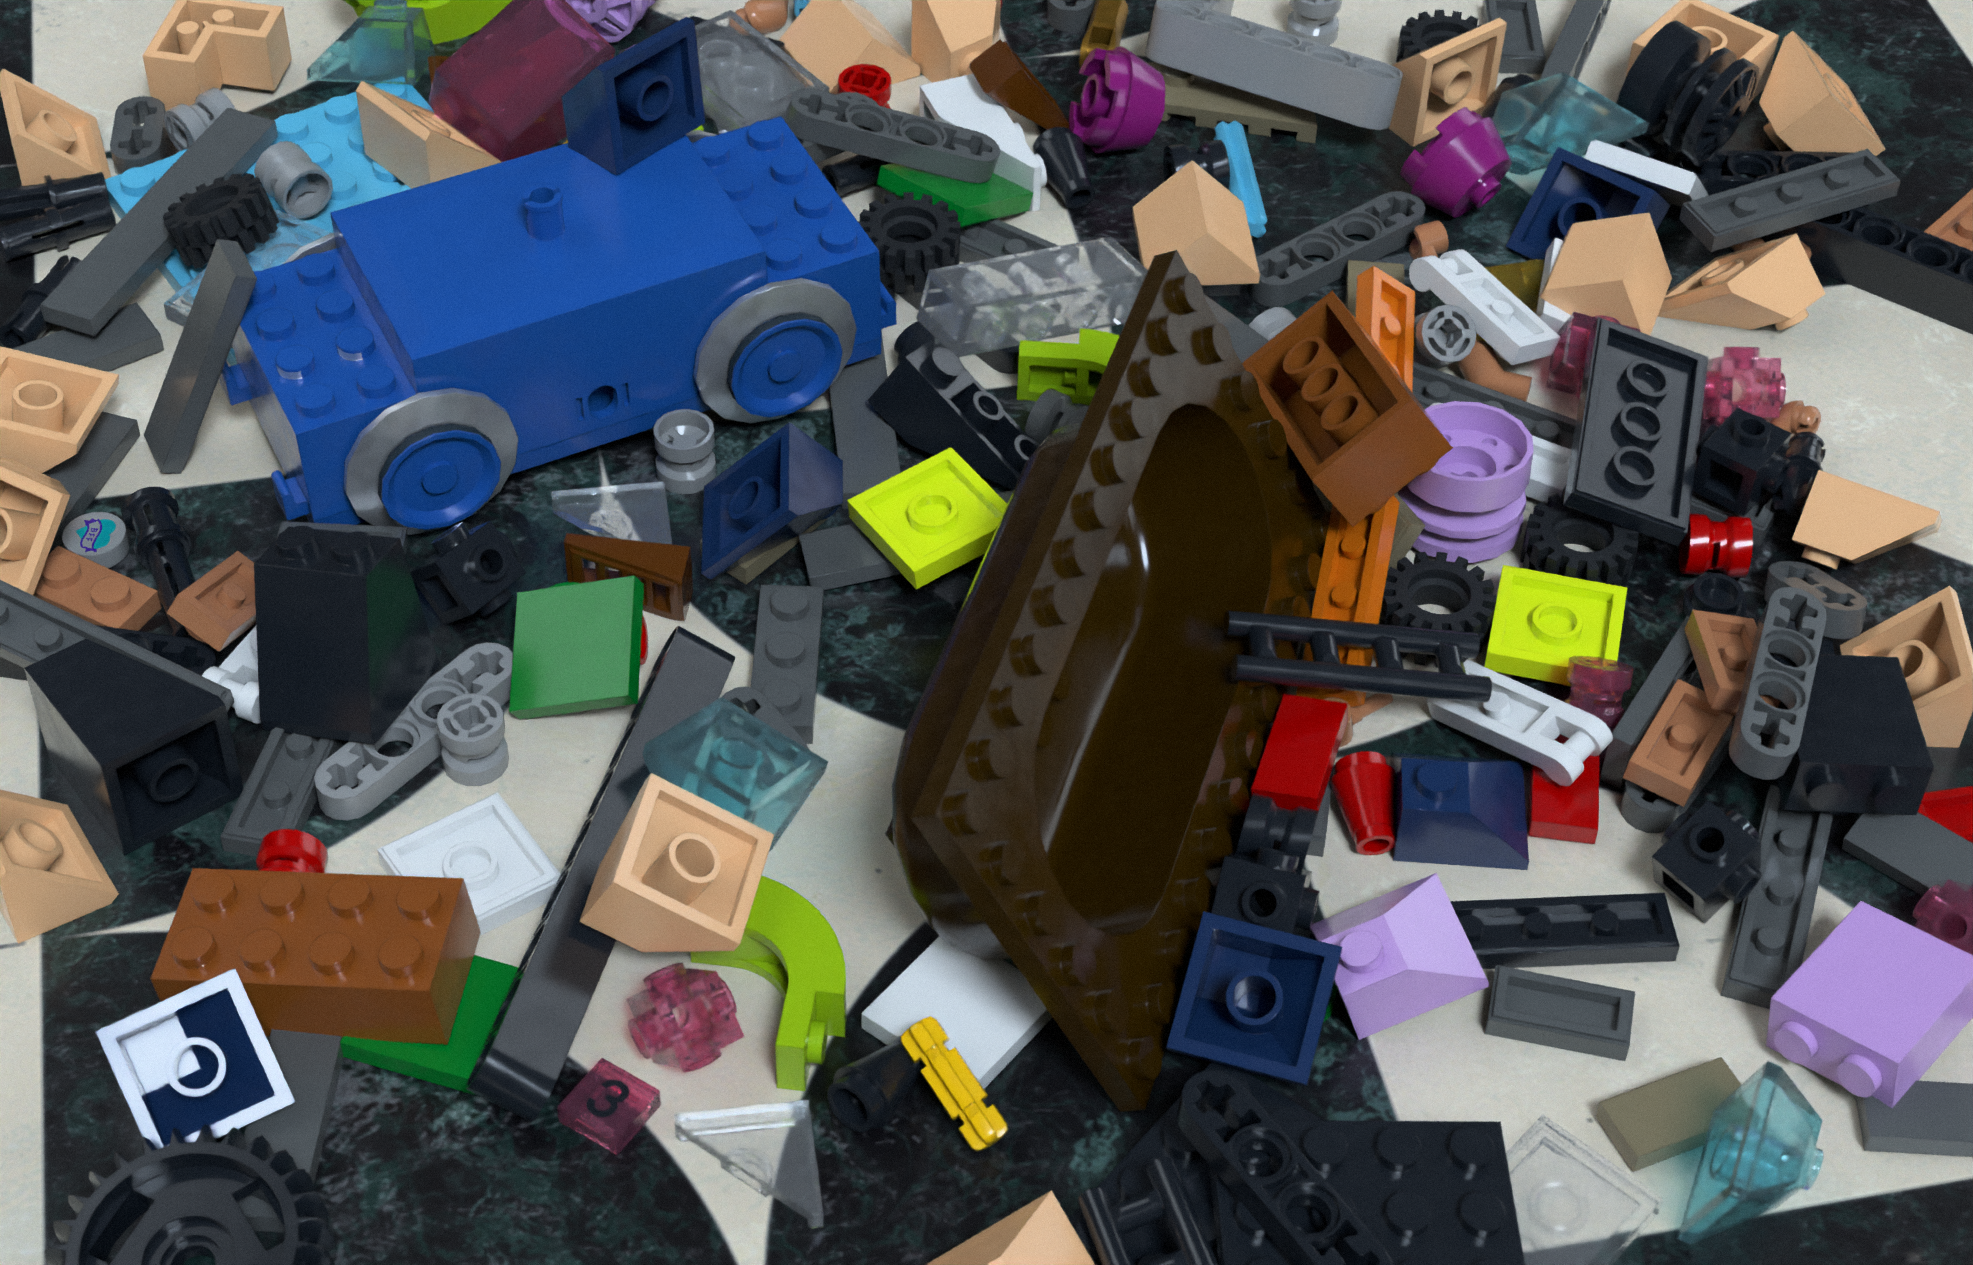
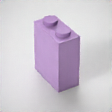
(1873, 1005)

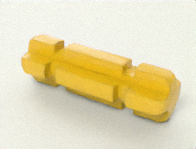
(954, 1083)

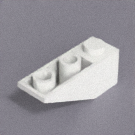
(965, 105)

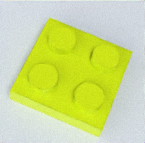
(929, 517)
(1549, 618)

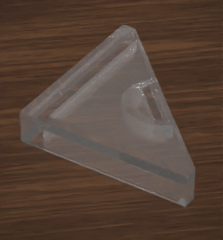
(617, 511)
(764, 1148)

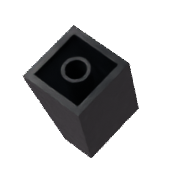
(338, 634)
(133, 741)

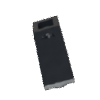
(943, 406)

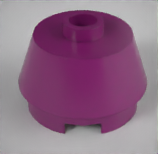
(1118, 102)
(1459, 164)

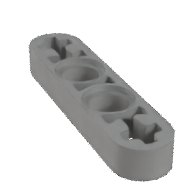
(387, 774)

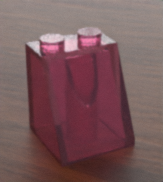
(511, 77)

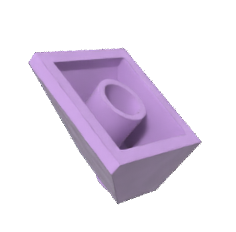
(1400, 956)

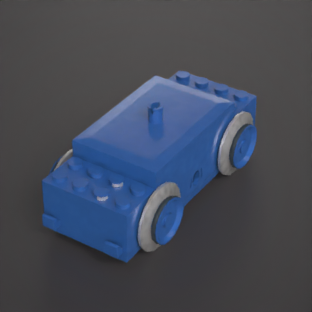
(547, 318)

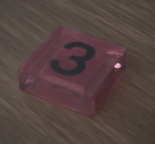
(609, 1106)

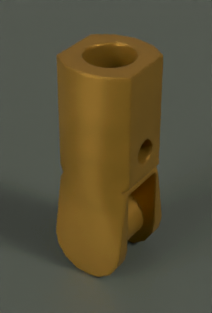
(1104, 27)

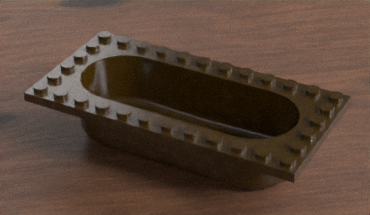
(1084, 713)

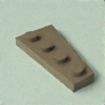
(1211, 101)

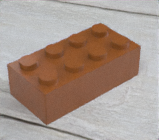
(1345, 409)
(328, 949)

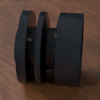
(1689, 92)

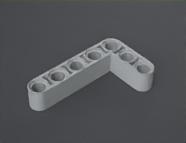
(1272, 63)

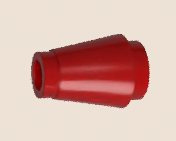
(1366, 798)

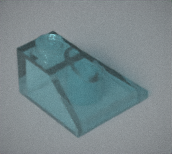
(380, 46)
(1560, 114)
(737, 765)
(1753, 1154)

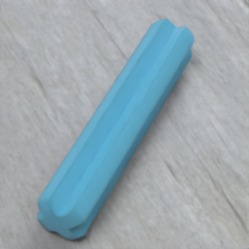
(1242, 175)

